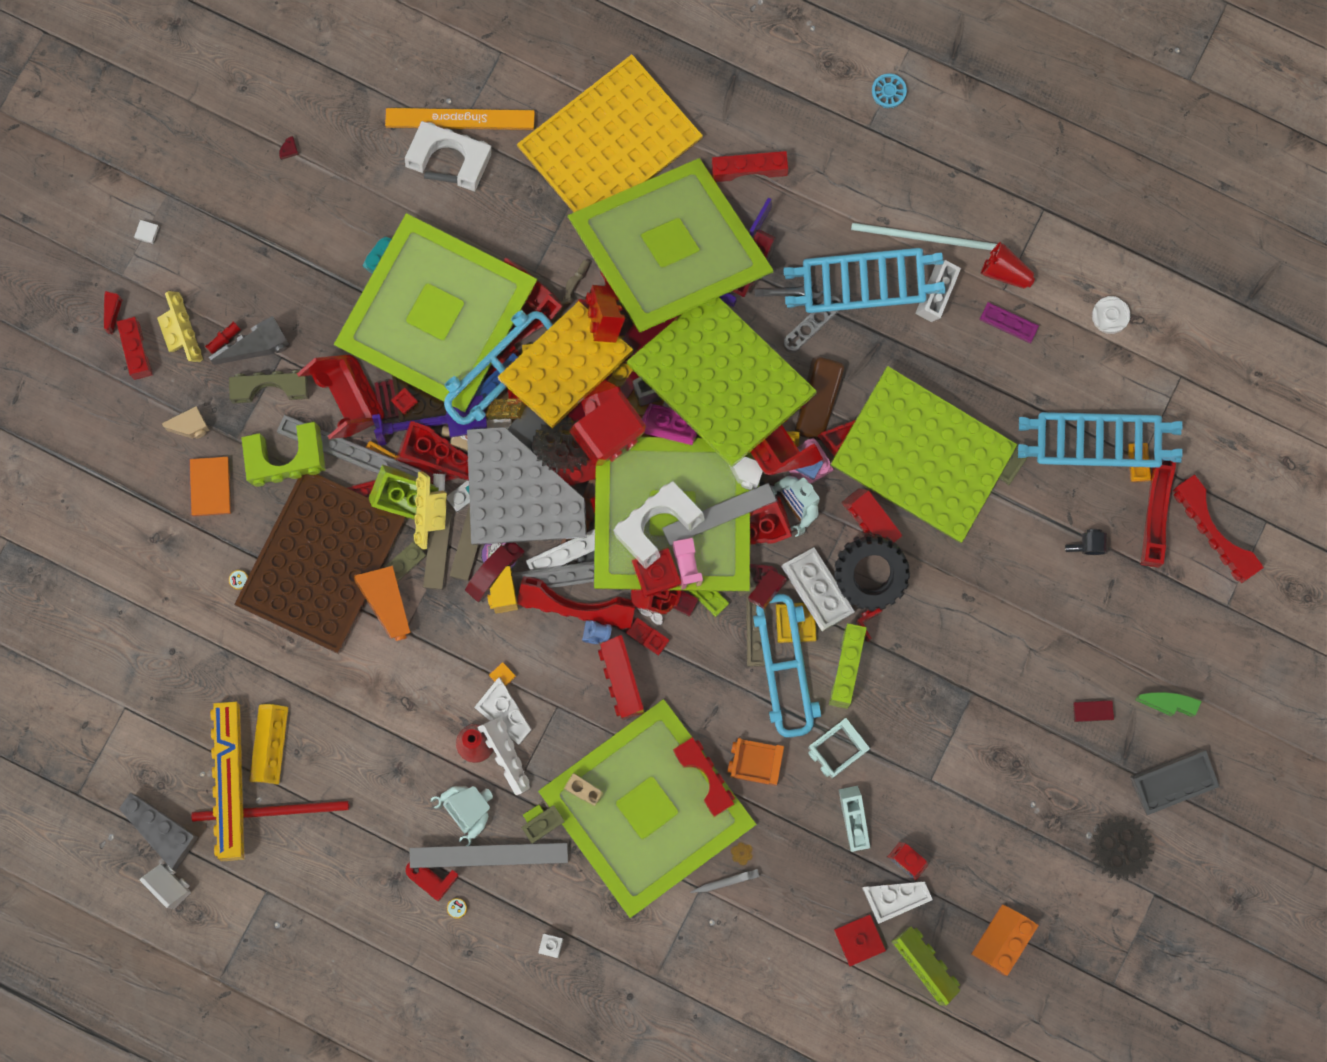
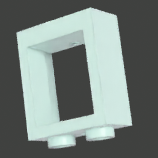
(853, 736)

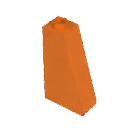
(385, 600)

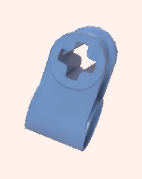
(596, 633)

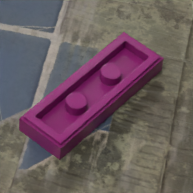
(1009, 322)

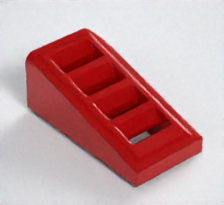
(112, 306)

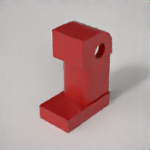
(431, 882)

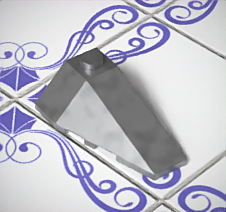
(263, 340)

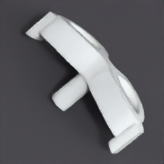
(656, 618)

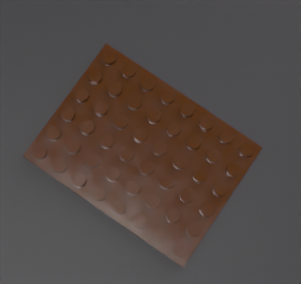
(312, 558)

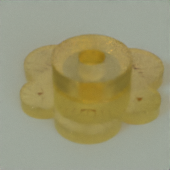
(741, 859)

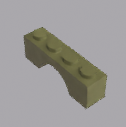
(244, 388)

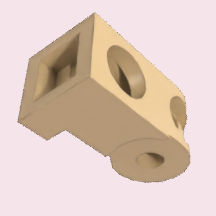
(583, 790)

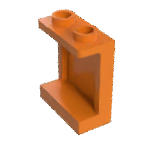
(756, 762)

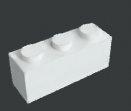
(935, 303)

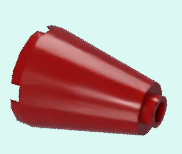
(1007, 268)
(472, 751)

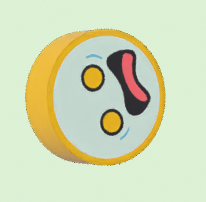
(237, 579)
(456, 908)

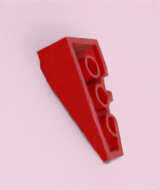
(429, 451)
(769, 524)

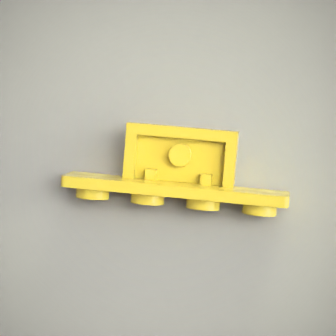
(178, 329)
(430, 510)

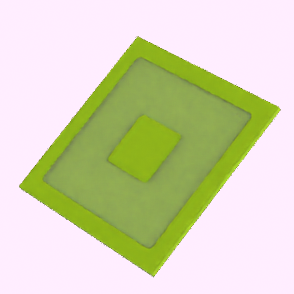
(670, 244)
(434, 310)
(640, 473)
(651, 812)

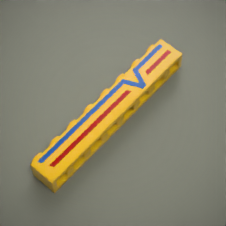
(227, 781)

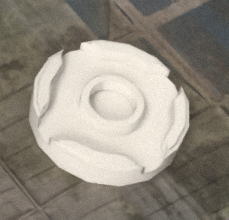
(1111, 315)

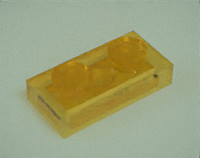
(505, 409)

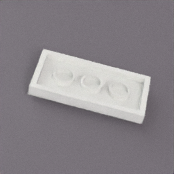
(817, 589)

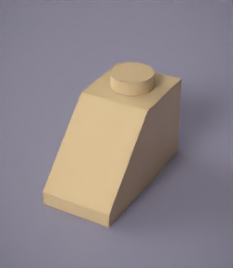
(188, 424)

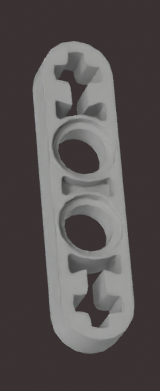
(812, 324)

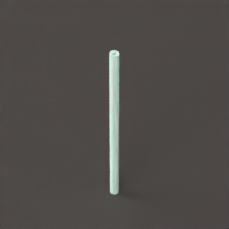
(923, 236)

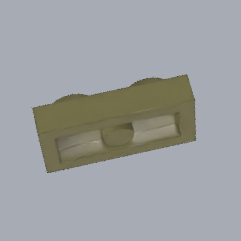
(406, 561)
(542, 824)

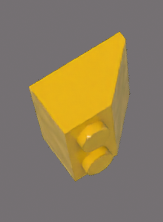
(503, 593)

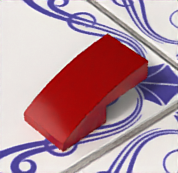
(647, 636)

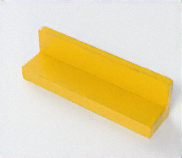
(268, 744)

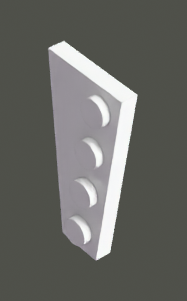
(505, 754)

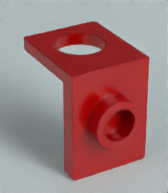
(867, 615)

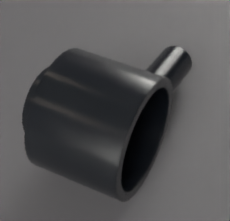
(1093, 543)

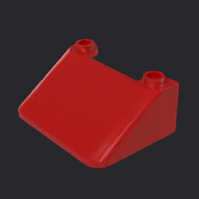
(780, 454)

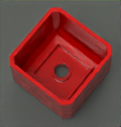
(609, 430)

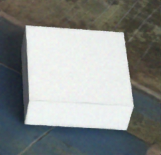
(146, 232)

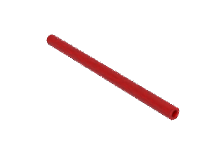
(279, 810)

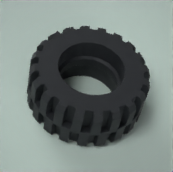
(879, 596)

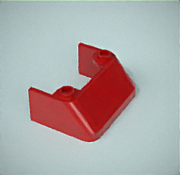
(349, 390)

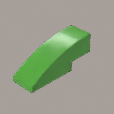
(1170, 703)

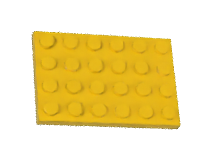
(563, 366)

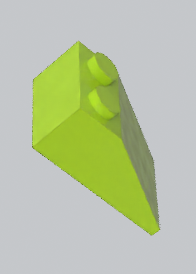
(396, 492)

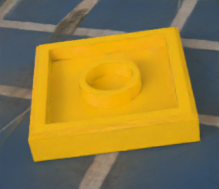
(806, 628)

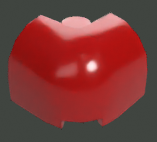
(658, 603)

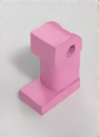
(684, 555)

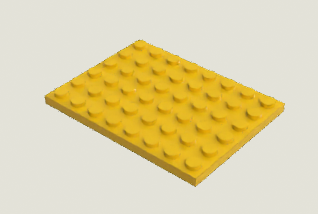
(610, 137)

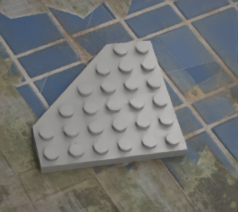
(516, 495)

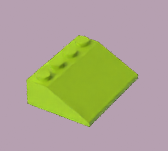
(926, 966)

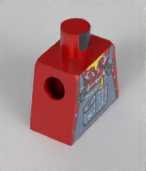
(908, 860)

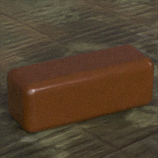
(825, 379)

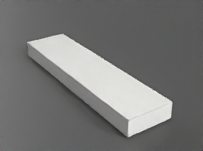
(564, 553)

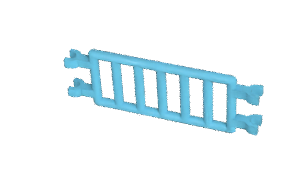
(923, 289)
(1032, 451)

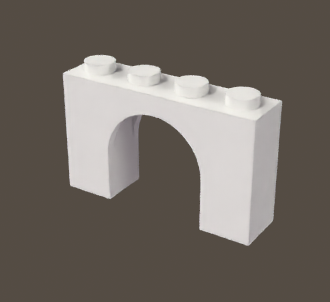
(431, 138)
(669, 501)

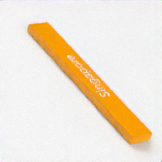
(461, 118)

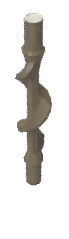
(571, 283)

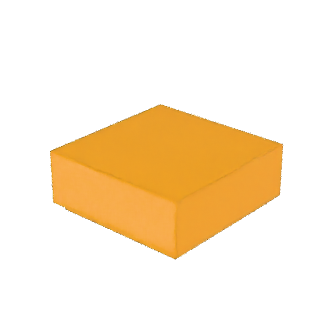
(504, 673)

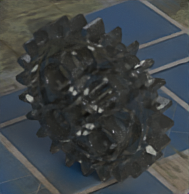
(560, 438)
(1138, 841)

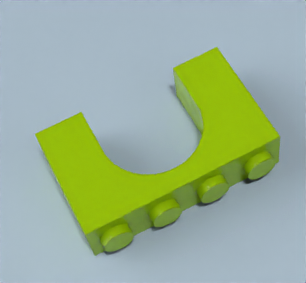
(307, 460)
(848, 666)

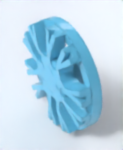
(889, 90)

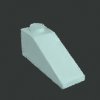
(854, 818)

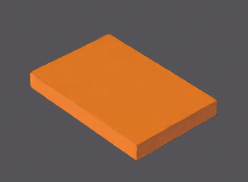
(210, 486)

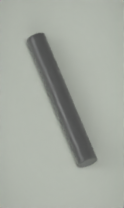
(442, 177)

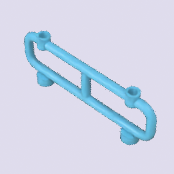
(455, 386)
(811, 710)

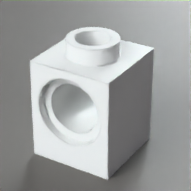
(550, 946)

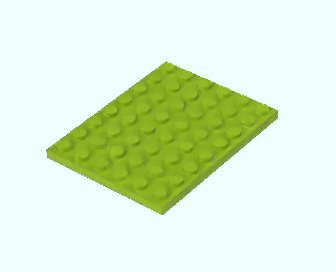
(721, 379)
(923, 454)

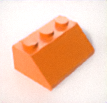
(1004, 940)

